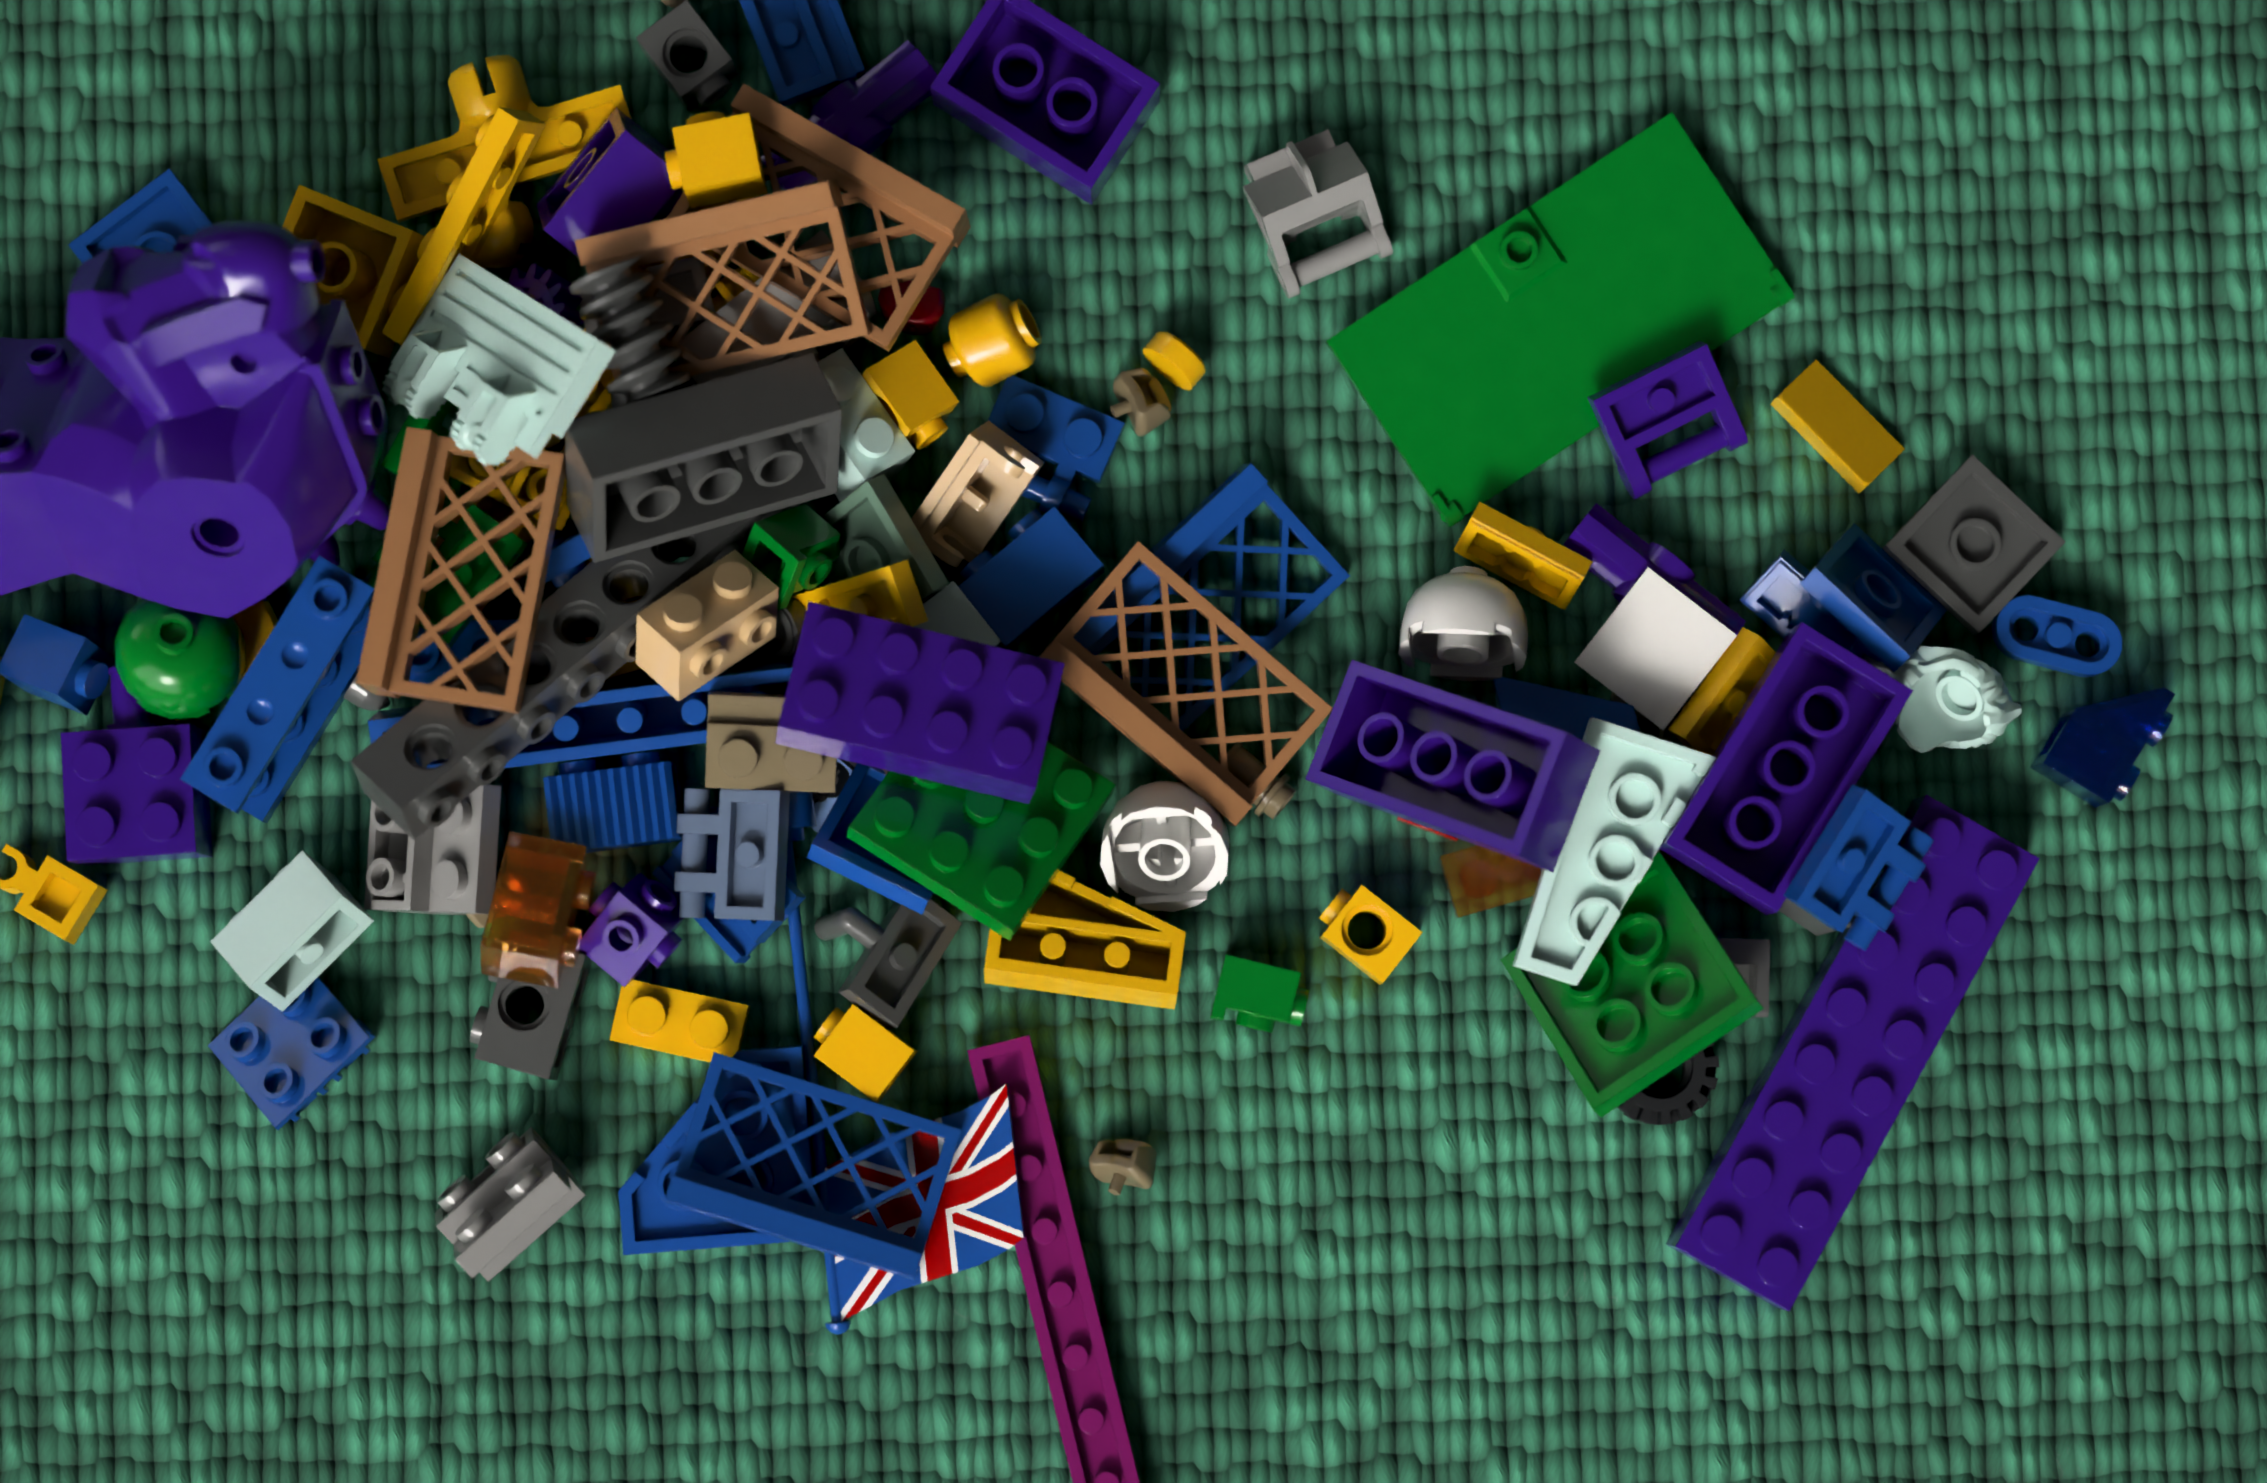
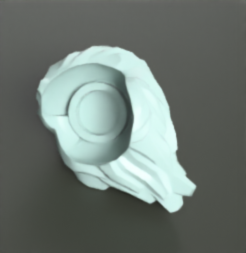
(1953, 700)

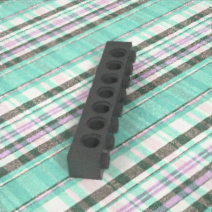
(589, 604)

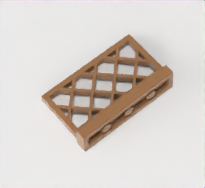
(863, 181)
(729, 227)
(406, 577)
(1150, 728)

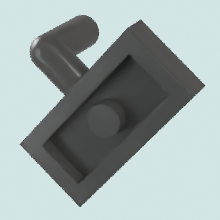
(896, 956)

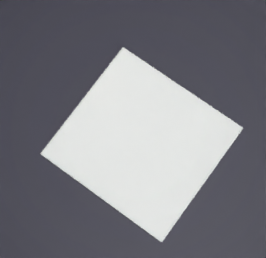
(1655, 648)

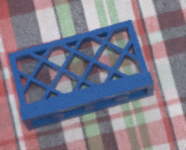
(1183, 549)
(795, 1220)

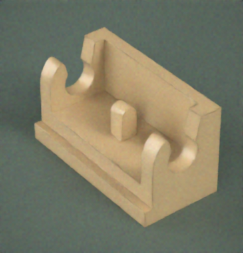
(975, 494)

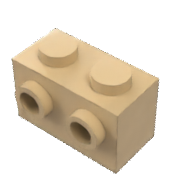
(706, 625)

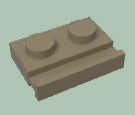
(744, 750)

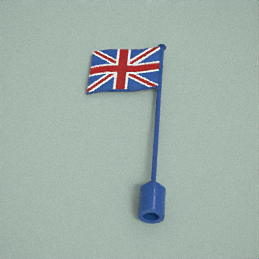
(981, 1195)

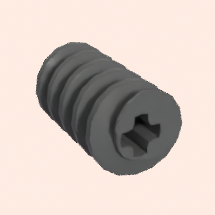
(629, 329)

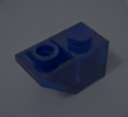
(2098, 743)

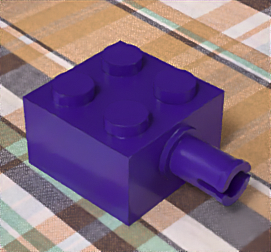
(128, 792)

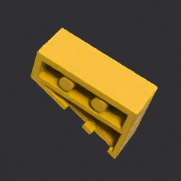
(1089, 949)

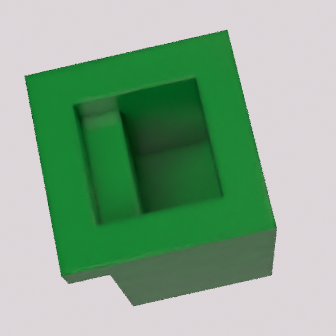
(793, 550)
(1259, 994)

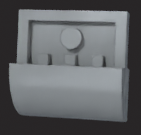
(442, 870)
(506, 1203)

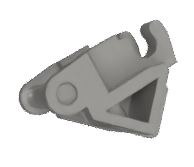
(1308, 187)

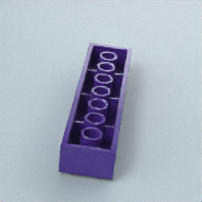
(1850, 1063)

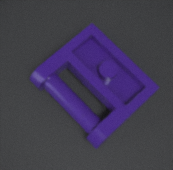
(1659, 402)

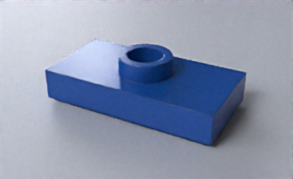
(1784, 603)

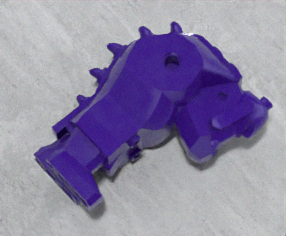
(189, 424)

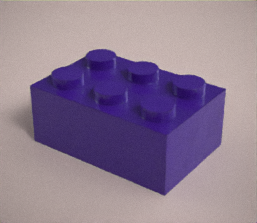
(1046, 94)

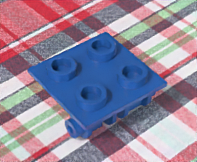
(291, 1053)

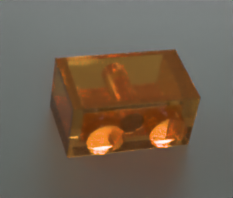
(535, 909)

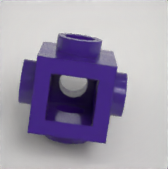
(632, 928)

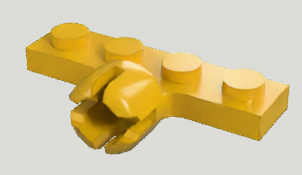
(422, 175)
(478, 217)

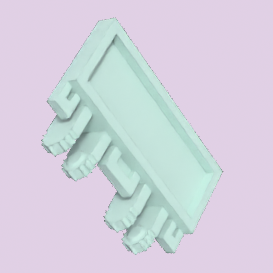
(499, 360)

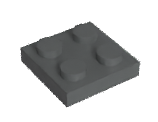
(1973, 545)

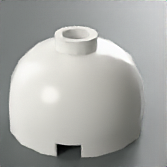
(1464, 626)
(1164, 847)

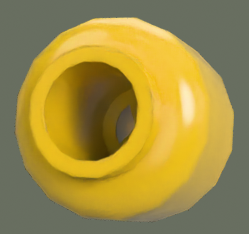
(992, 340)

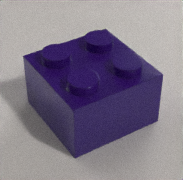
(609, 185)

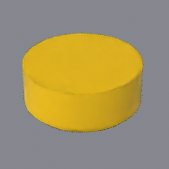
(1174, 360)

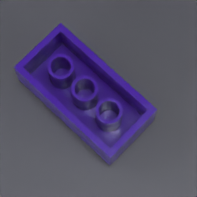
(919, 703)
(1453, 765)
(1785, 767)

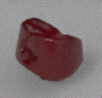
(925, 315)

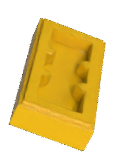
(1522, 556)

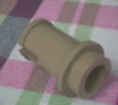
(1247, 768)

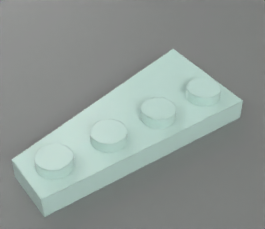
(1619, 826)

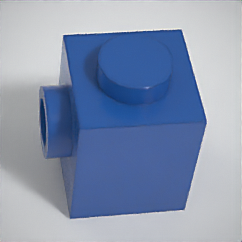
(56, 665)

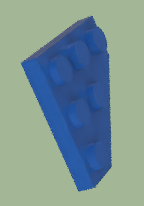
(656, 1226)

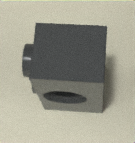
(535, 1046)

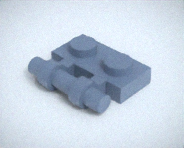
(749, 854)

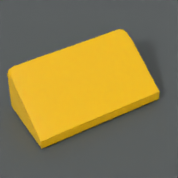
(1837, 426)

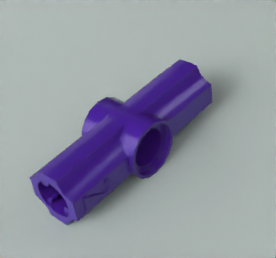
(869, 107)
(1623, 557)

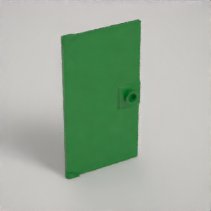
(1503, 343)

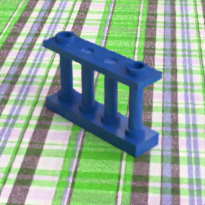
(286, 695)

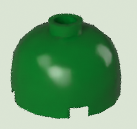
(178, 659)

